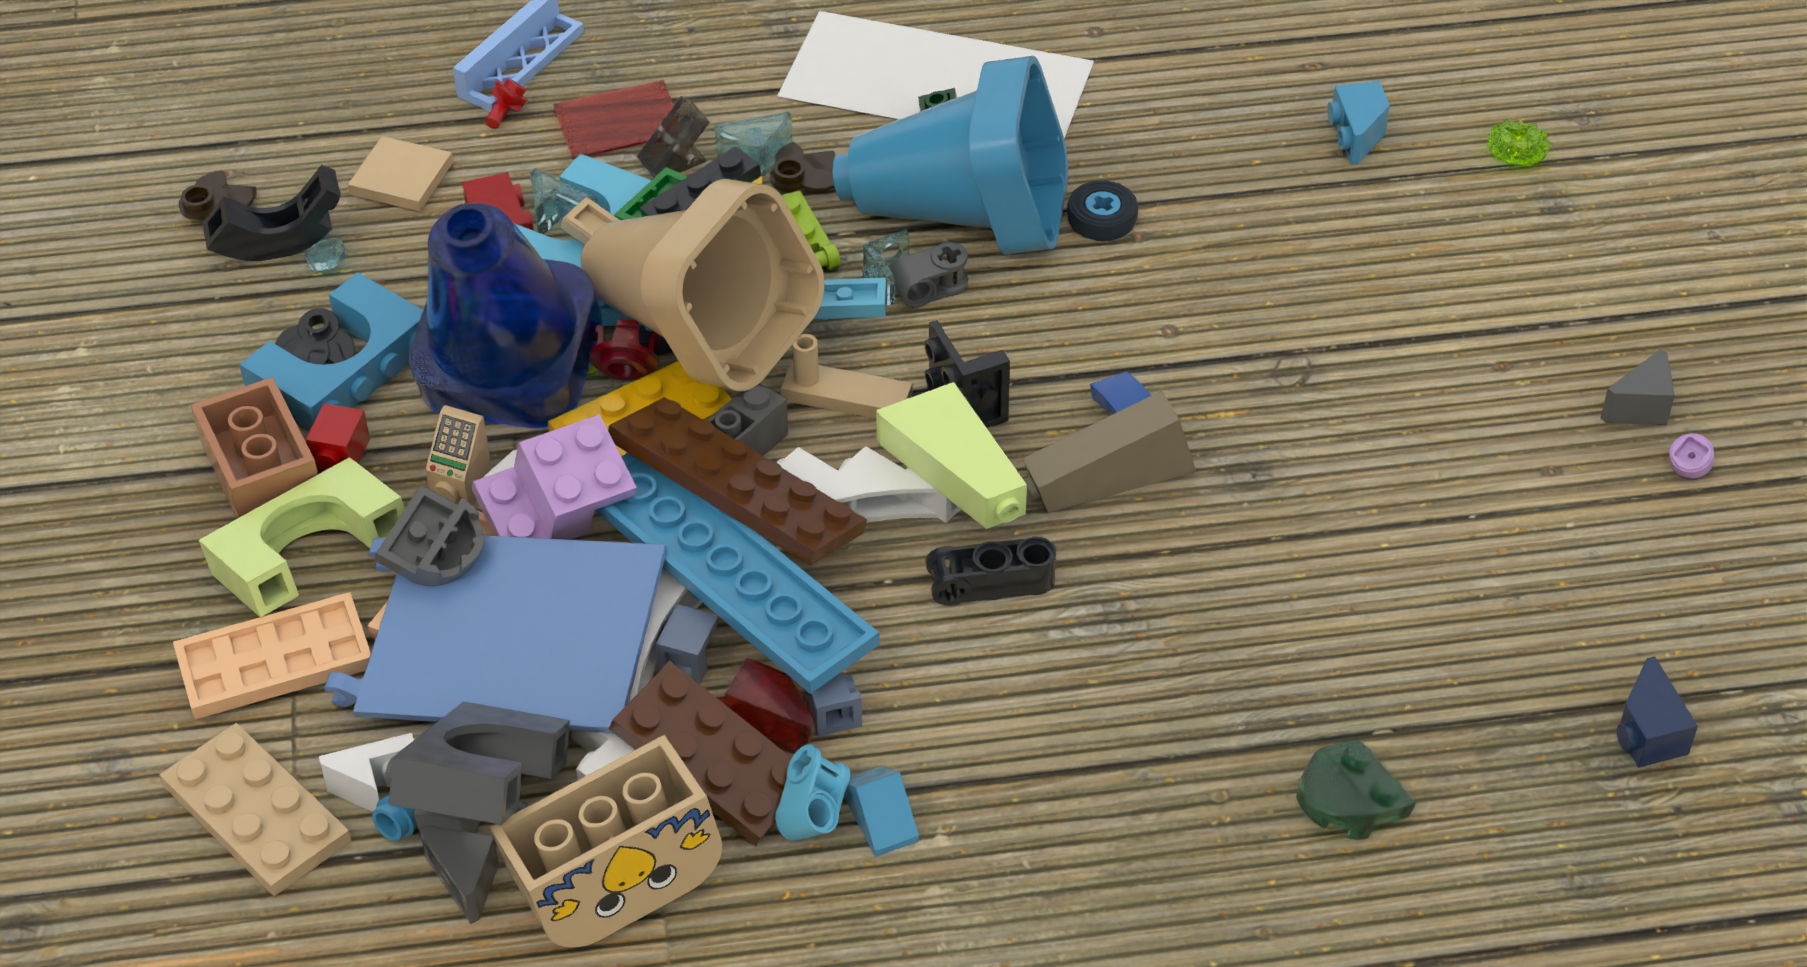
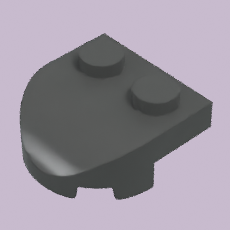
(433, 540)

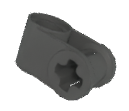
(928, 277)

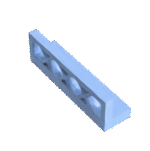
(507, 50)

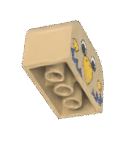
(612, 845)

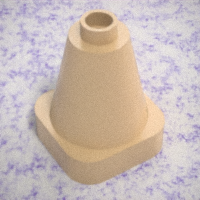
(717, 281)

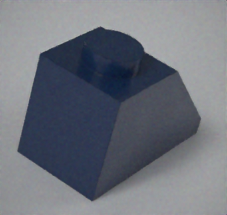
(1655, 719)

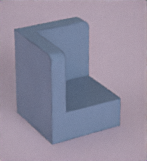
(685, 640)

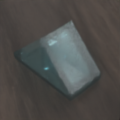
(756, 137)

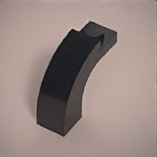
(274, 231)

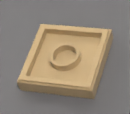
(400, 173)

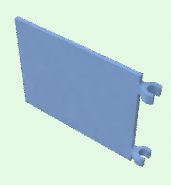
(522, 631)

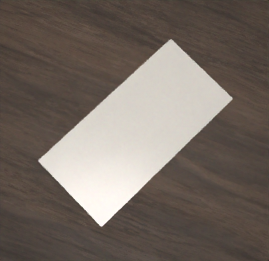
(888, 66)

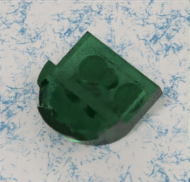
(1351, 790)

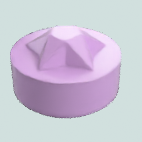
(1692, 455)

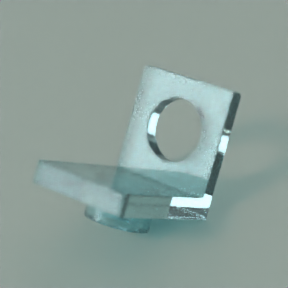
(874, 264)

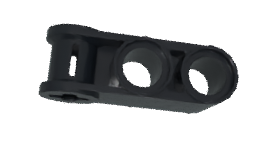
(992, 570)

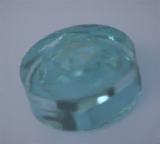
(326, 254)

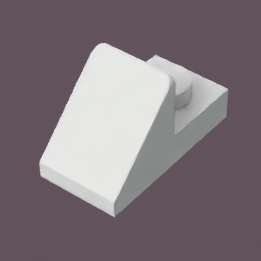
(361, 769)

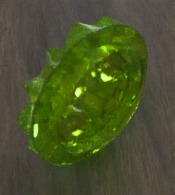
(1521, 152)

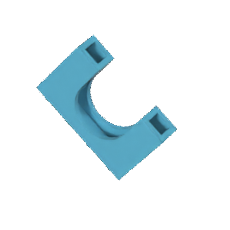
(606, 183)

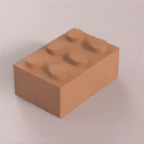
(253, 444)

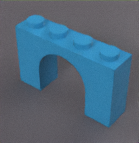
(366, 312)

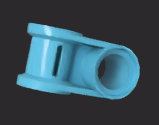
(813, 797)

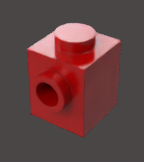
(337, 435)

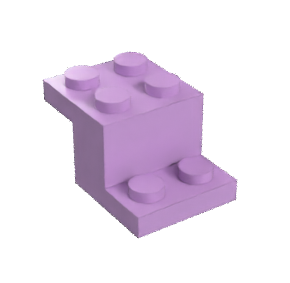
(556, 483)

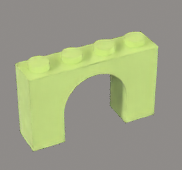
(247, 549)

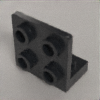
(980, 380)

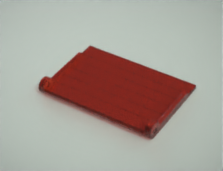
(613, 118)

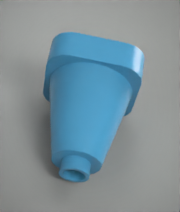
(969, 161)

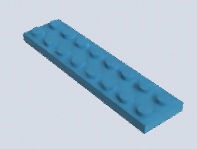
(743, 579)

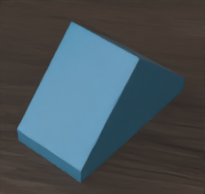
(882, 809)

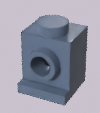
(835, 705)

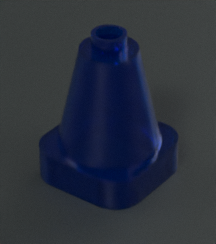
(501, 323)

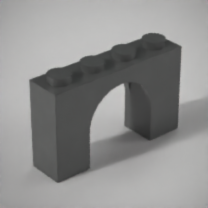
(475, 761)

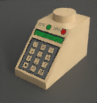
(458, 454)

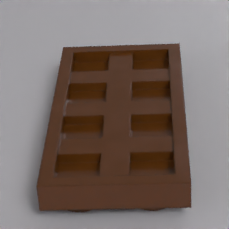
(722, 751)

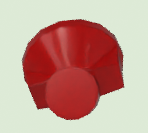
(508, 95)

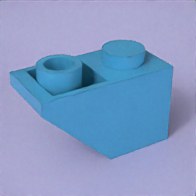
(1359, 116)

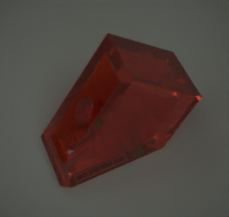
(770, 705)

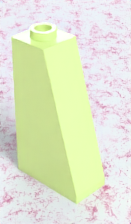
(954, 453)

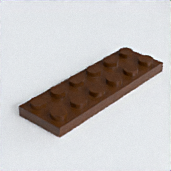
(737, 480)

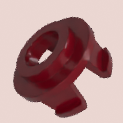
(623, 355)

